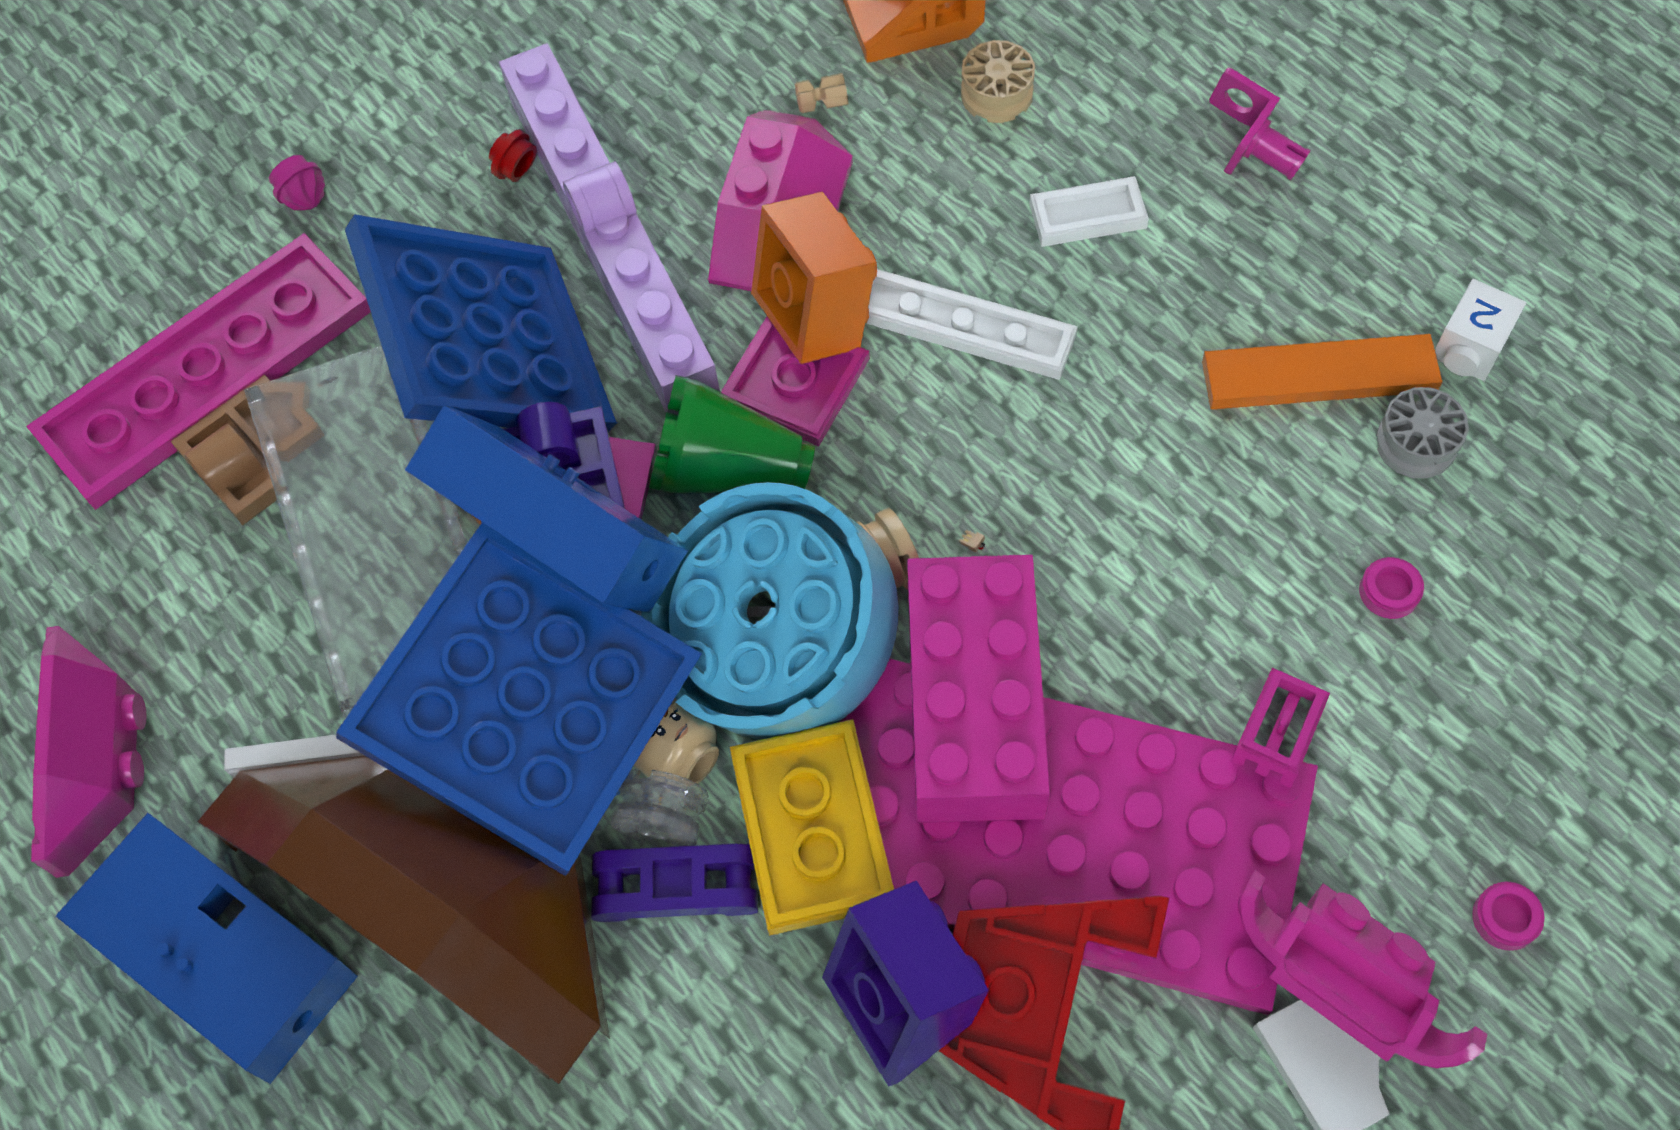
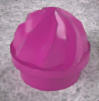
(297, 183)

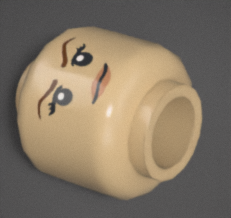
(680, 746)

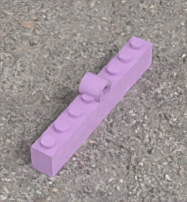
(607, 223)

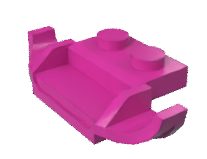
(1357, 975)

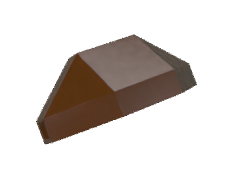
(432, 893)

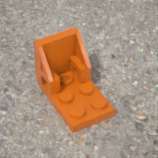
(907, 26)

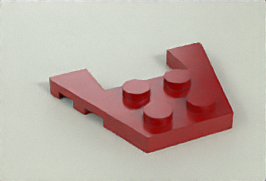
(1032, 973)

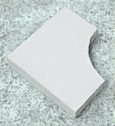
(1324, 1068)

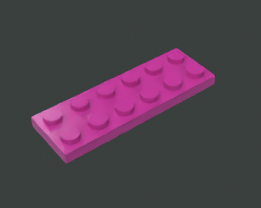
(252, 328)

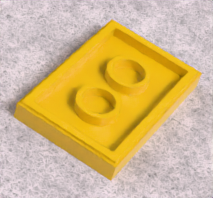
(810, 825)

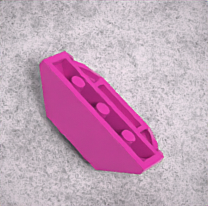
(773, 162)
(82, 753)

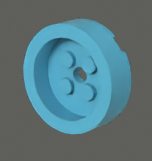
(829, 622)

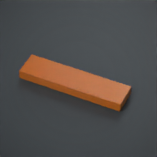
(1320, 371)

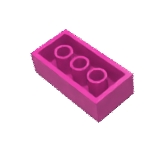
(976, 689)

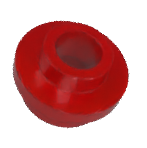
(512, 155)

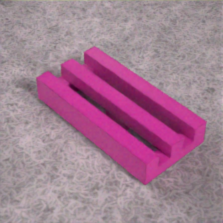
(1267, 756)

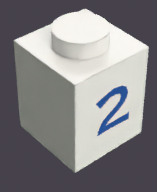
(1478, 330)

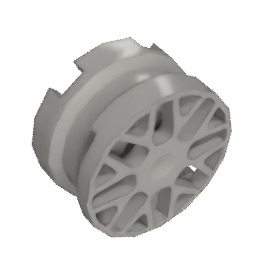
(1437, 431)

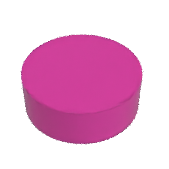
(1391, 588)
(1508, 916)

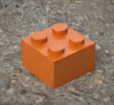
(812, 276)

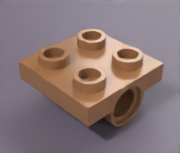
(229, 457)

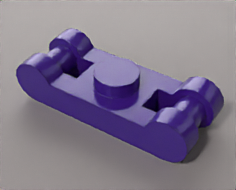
(673, 882)

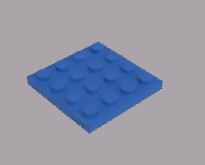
(473, 322)
(519, 699)

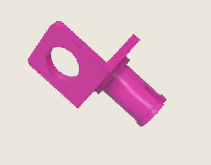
(1261, 139)

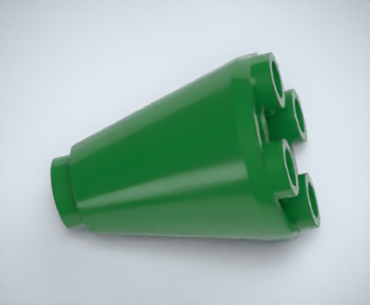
(723, 445)

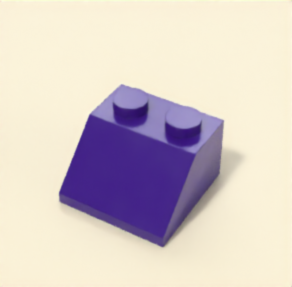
(903, 979)

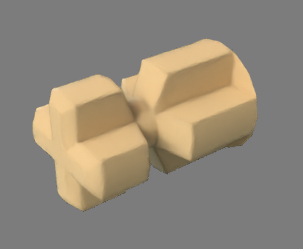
(831, 92)

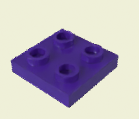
(575, 439)

